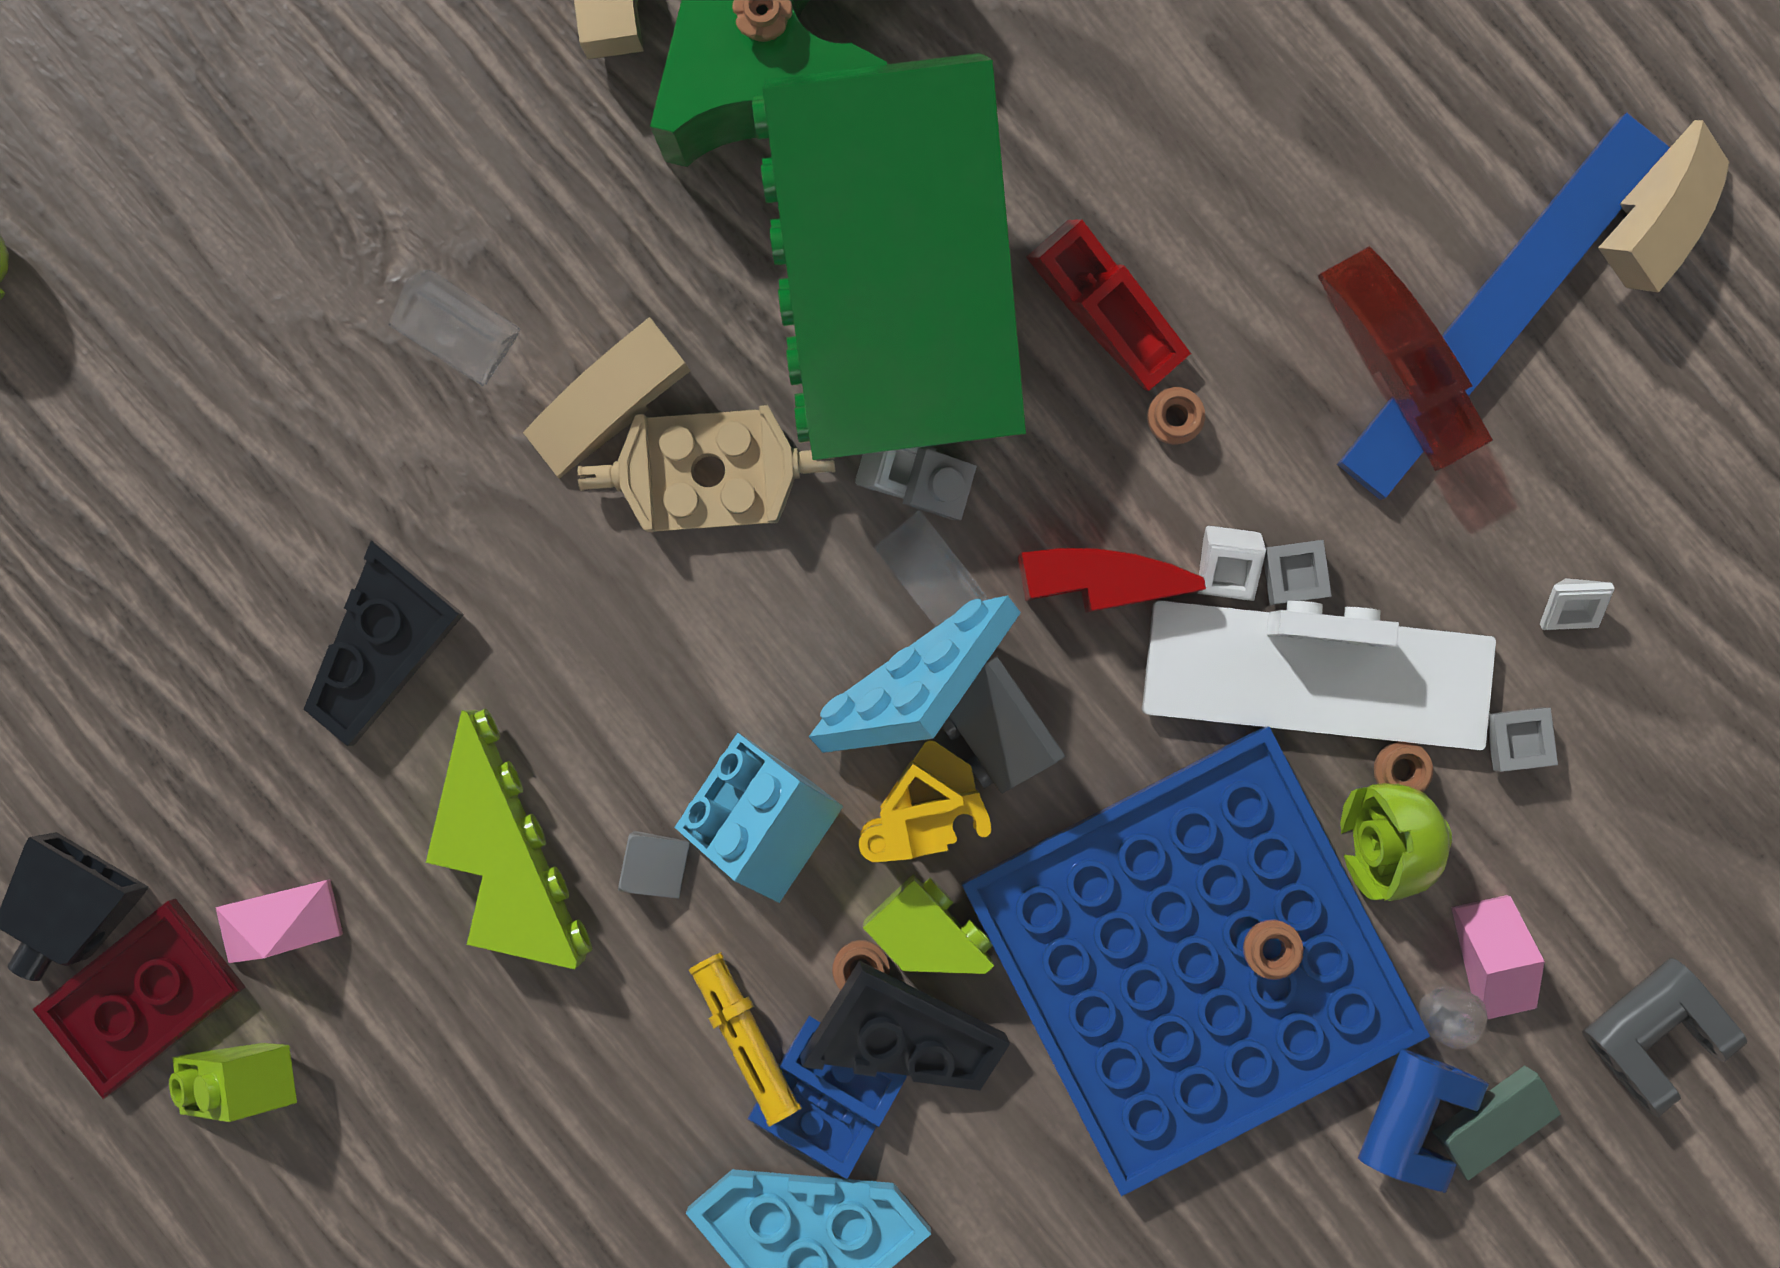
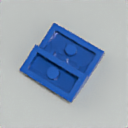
(836, 1107)

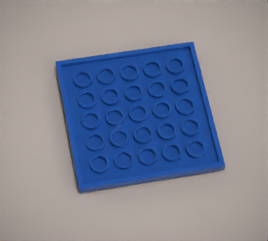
(1139, 973)

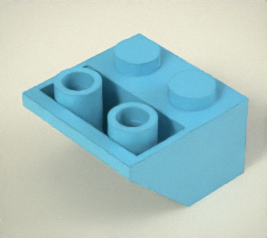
(758, 818)

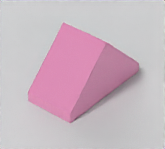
(1499, 956)

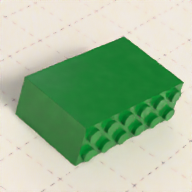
(893, 254)

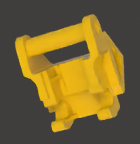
(922, 808)

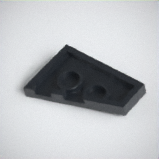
(381, 643)
(903, 1031)

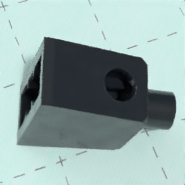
(63, 904)

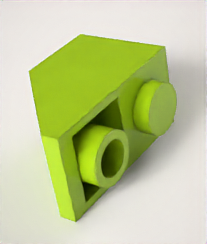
(924, 935)
(233, 1081)

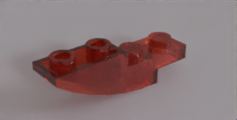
(1409, 353)

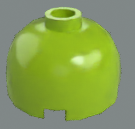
(1397, 840)

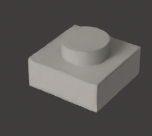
(939, 484)
(1297, 572)
(1522, 739)

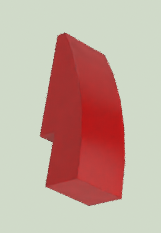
(1109, 303)
(1103, 577)

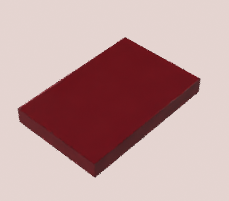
(139, 998)

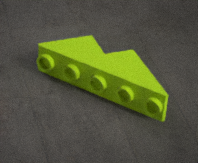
(489, 835)

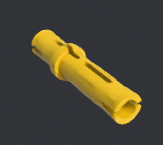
(744, 1038)

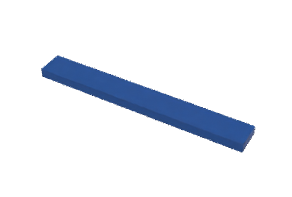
(1516, 289)

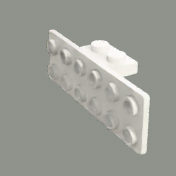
(1319, 673)

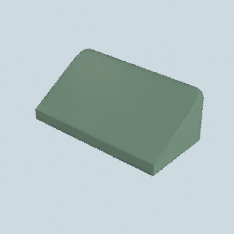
(1505, 1119)

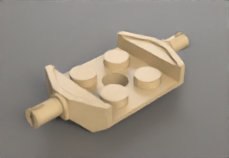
(660, 461)

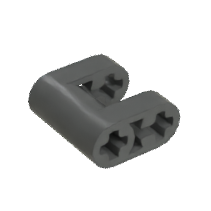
(1646, 1016)

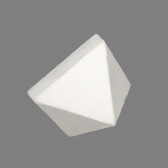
(1576, 604)

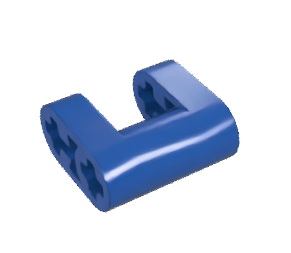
(1406, 1114)

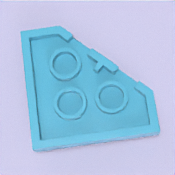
(919, 684)
(807, 1221)

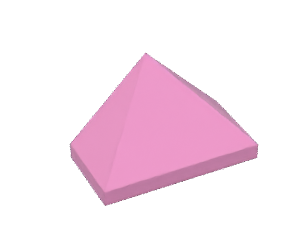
(279, 922)

